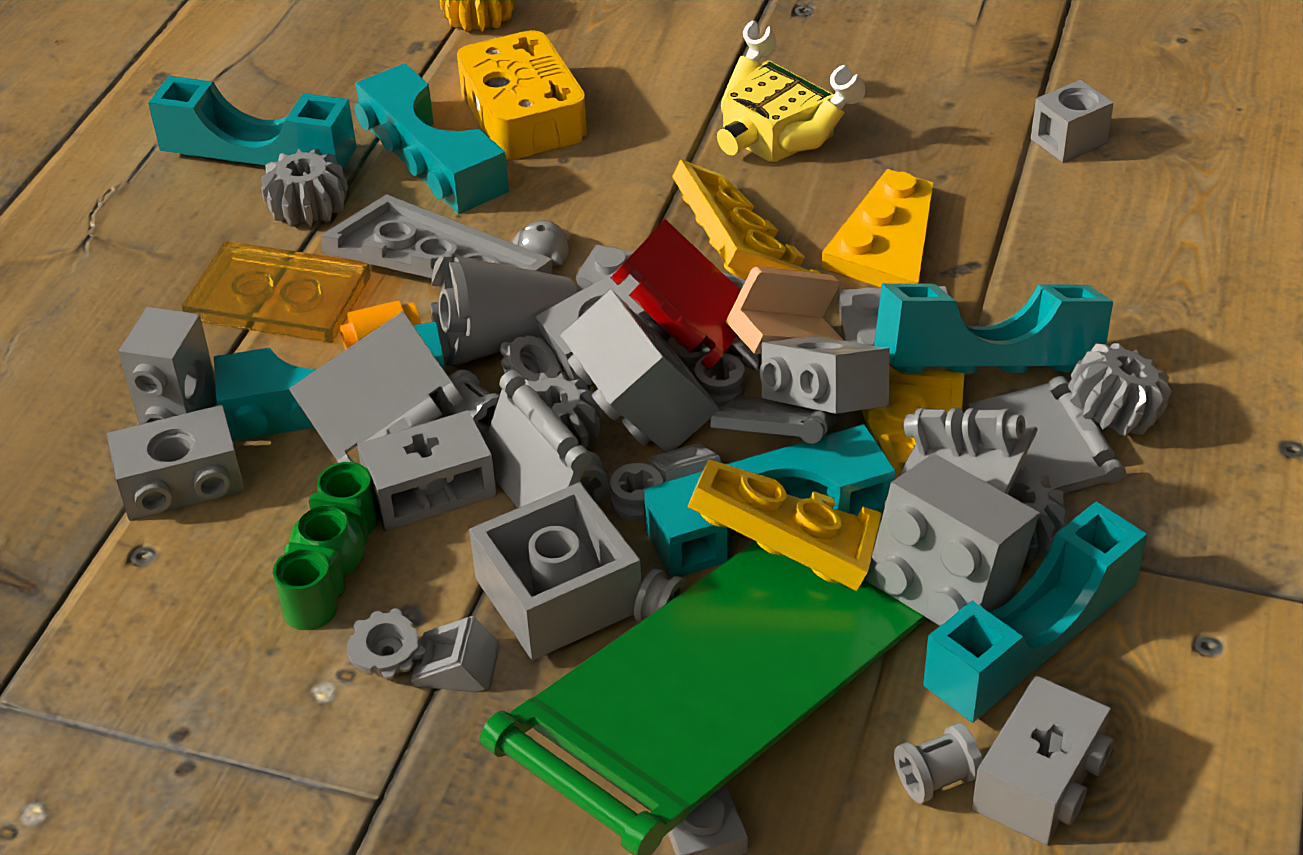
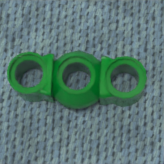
(325, 546)

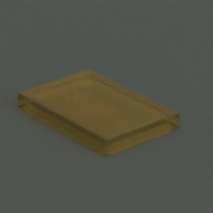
(278, 291)

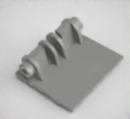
(978, 441)

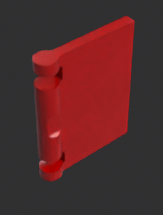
(682, 291)

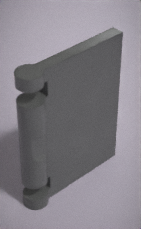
(773, 417)

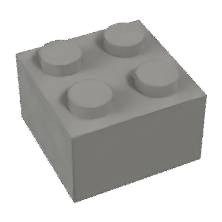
(637, 374)
(949, 541)
(556, 570)

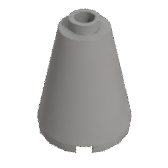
(490, 305)

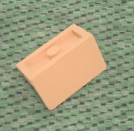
(782, 306)

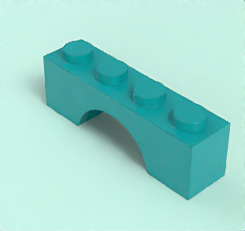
(199, 121)
(456, 165)
(1050, 330)
(257, 393)
(839, 465)
(987, 654)

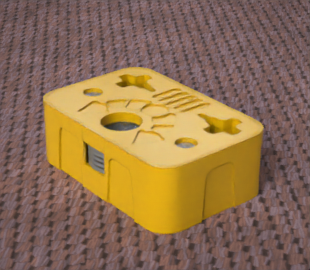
(522, 93)

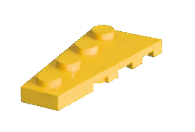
(733, 229)

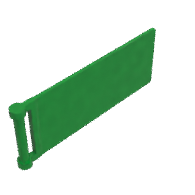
(700, 690)

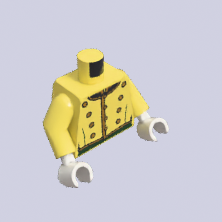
(776, 109)

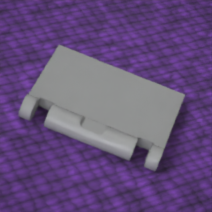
(374, 388)
(1066, 443)
(531, 445)

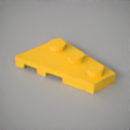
(884, 233)

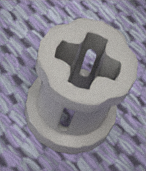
(476, 400)
(937, 762)

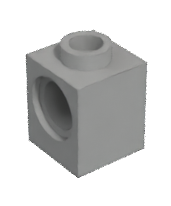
(1071, 120)

